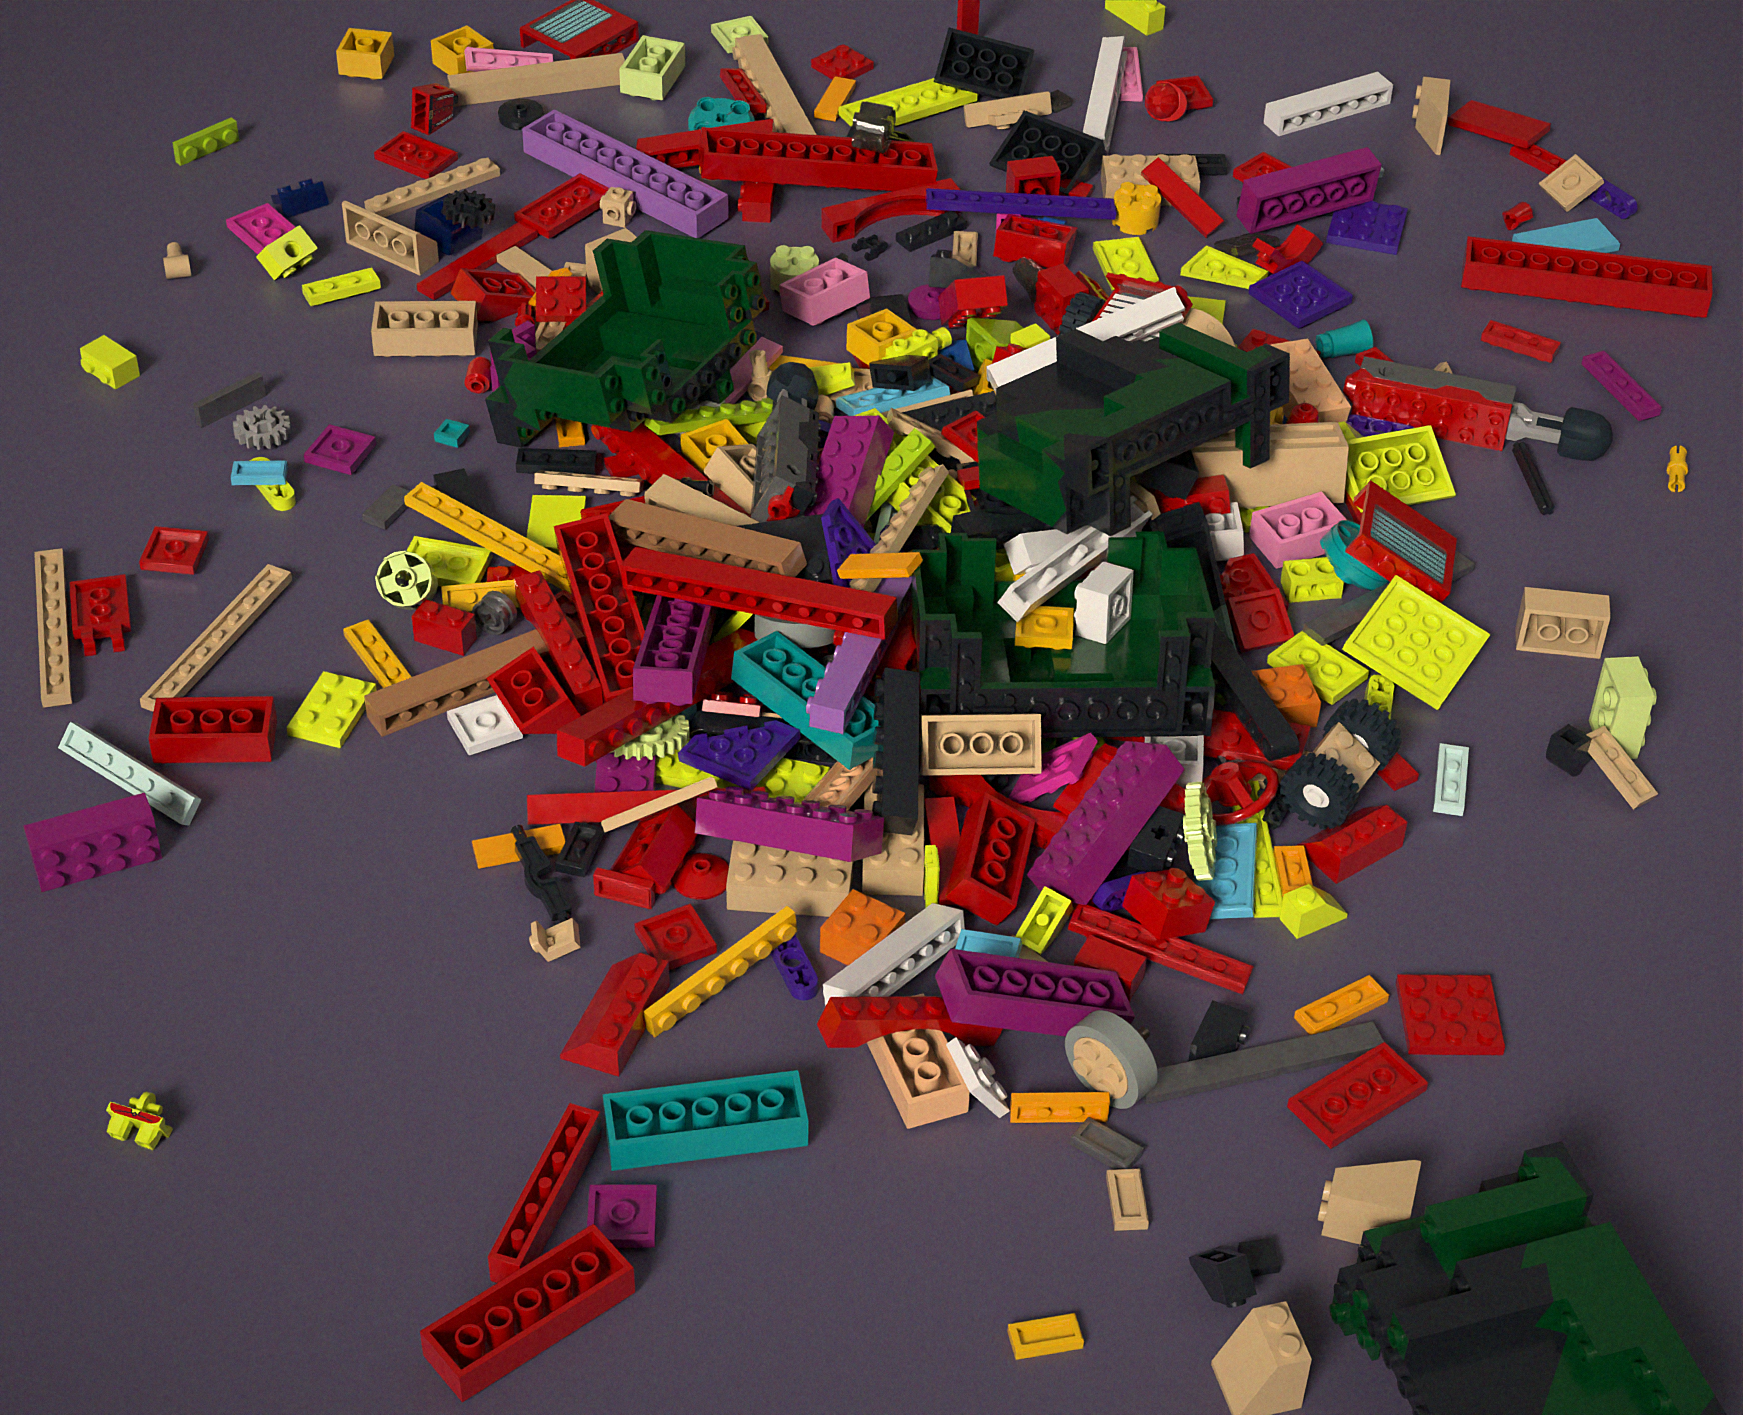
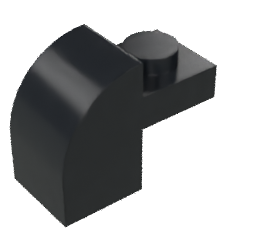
(1569, 750)

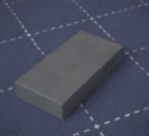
(386, 507)
(1106, 1145)

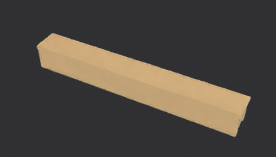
(536, 79)

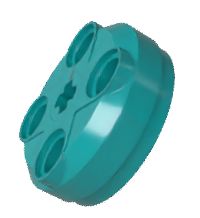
(718, 113)
(1345, 566)

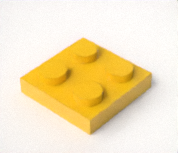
(1046, 628)

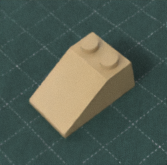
(1432, 111)

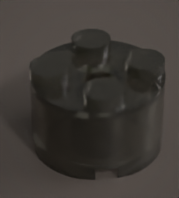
(873, 127)

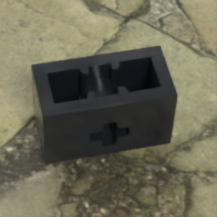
(1156, 841)

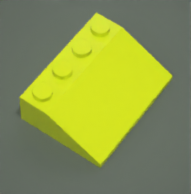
(1401, 463)

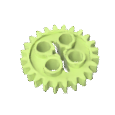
(658, 740)
(1200, 831)

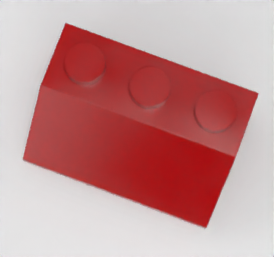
(1035, 239)
(532, 695)
(1356, 842)
(658, 847)

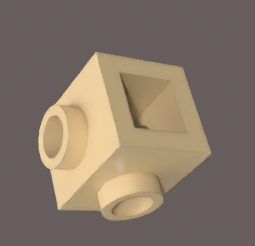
(617, 206)

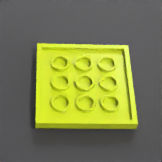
(1416, 642)

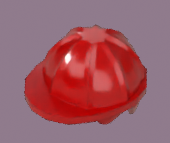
(1165, 102)

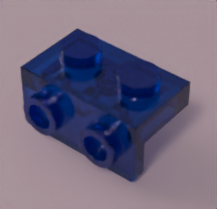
(300, 199)

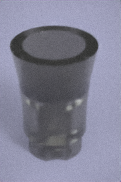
(1026, 274)

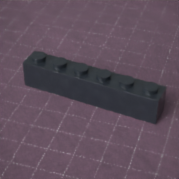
(897, 750)

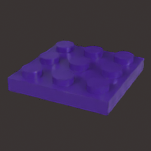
(1368, 227)
(1300, 294)

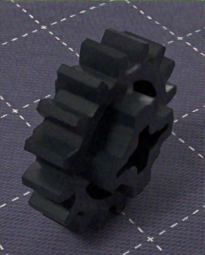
(468, 209)

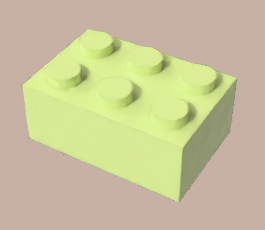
(652, 67)
(1624, 702)

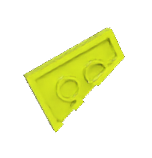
(1222, 268)
(833, 377)

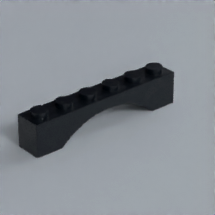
(999, 526)

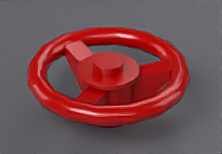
(1230, 788)

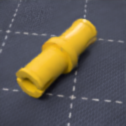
(1677, 468)

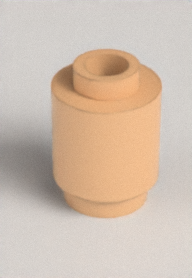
(825, 409)

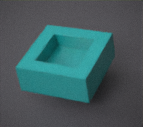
(451, 433)

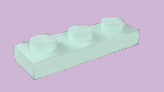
(1451, 779)

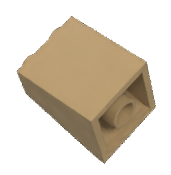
(1367, 1198)
(1264, 1363)

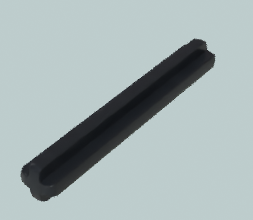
(1533, 478)

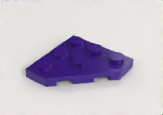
(843, 537)
(741, 753)

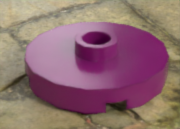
(925, 302)

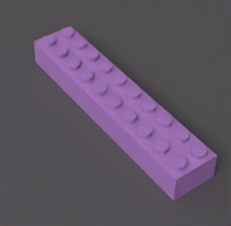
(655, 185)

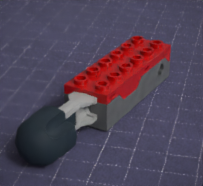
(1469, 409)

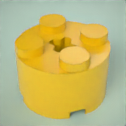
(1137, 208)

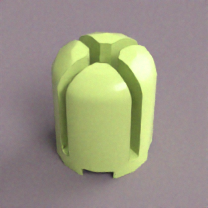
(392, 574)

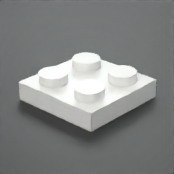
(483, 725)
(978, 1077)

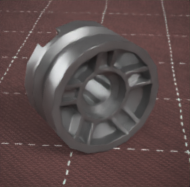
(494, 612)

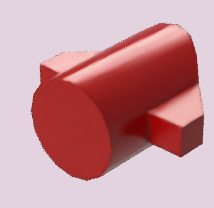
(1517, 215)

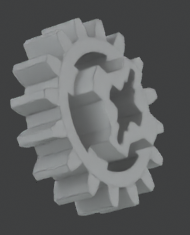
(262, 427)

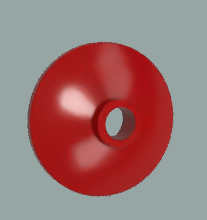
(701, 876)

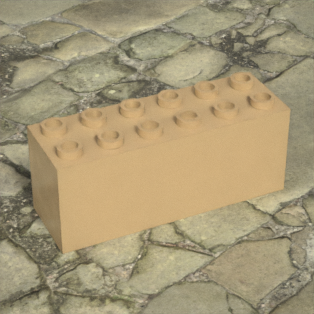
(1301, 463)

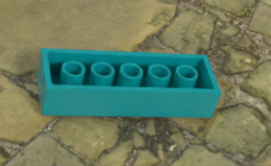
(785, 679)
(705, 1120)

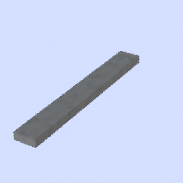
(1348, 616)
(1263, 1062)

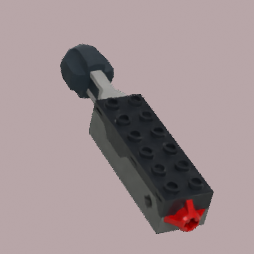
(787, 447)

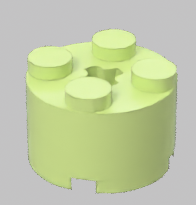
(789, 263)

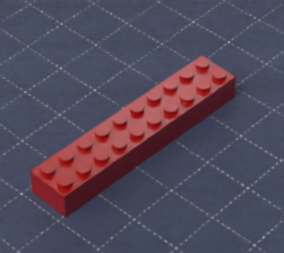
(812, 160)
(1587, 277)

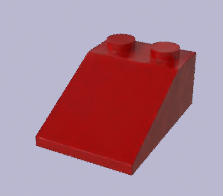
(495, 292)

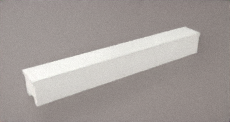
(1106, 90)
(1128, 323)
(1064, 567)

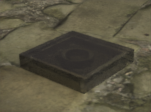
(1242, 244)

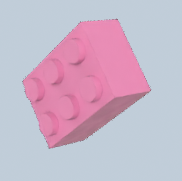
(824, 291)
(1293, 528)

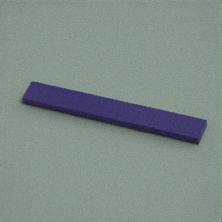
(1020, 204)

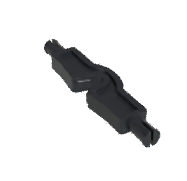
(536, 866)

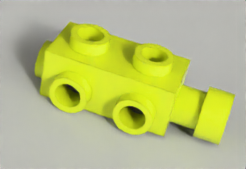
(920, 344)

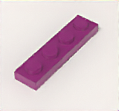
(1621, 385)

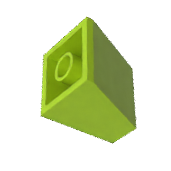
(985, 335)

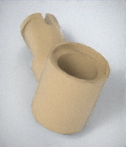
(176, 262)
(760, 375)

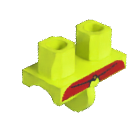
(150, 1126)

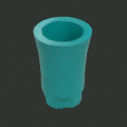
(1345, 340)

